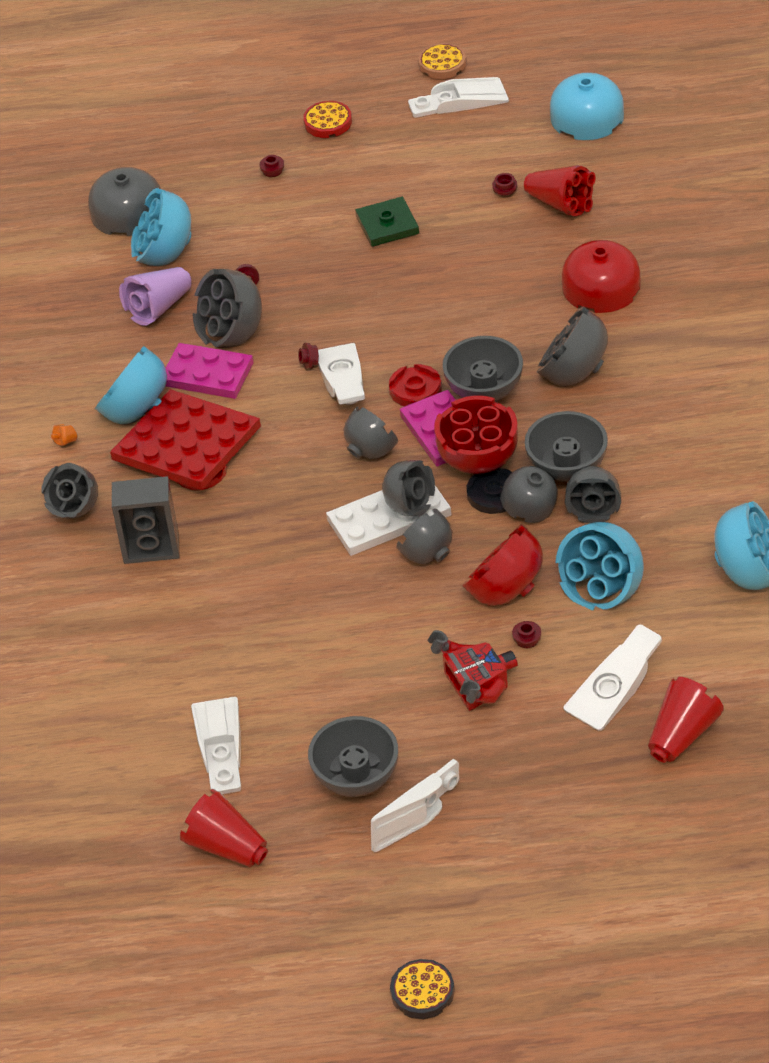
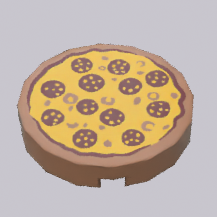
(442, 60)

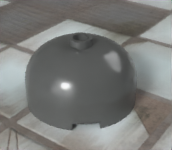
(119, 199)
(229, 306)
(575, 350)

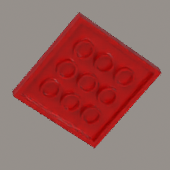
(185, 439)

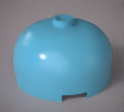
(586, 106)
(162, 230)
(135, 389)
(743, 545)
(606, 554)

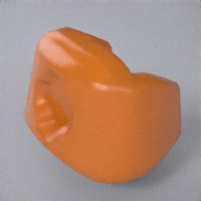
(63, 434)

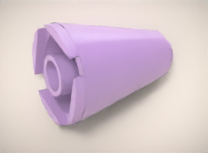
(153, 293)

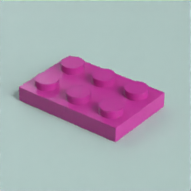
(208, 370)
(421, 419)

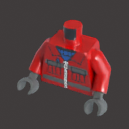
(473, 669)

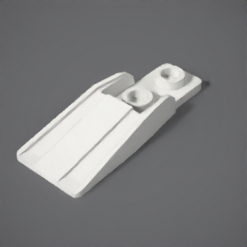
(459, 96)
(342, 373)
(614, 680)
(219, 741)
(413, 808)

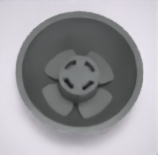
(483, 367)
(565, 443)
(353, 755)

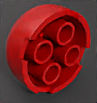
(601, 276)
(476, 434)
(507, 570)

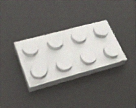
(373, 522)

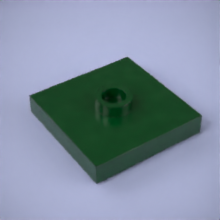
(387, 221)

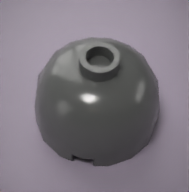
(367, 435)
(409, 487)
(69, 491)
(529, 494)
(592, 494)
(427, 539)

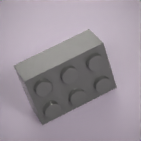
(145, 520)

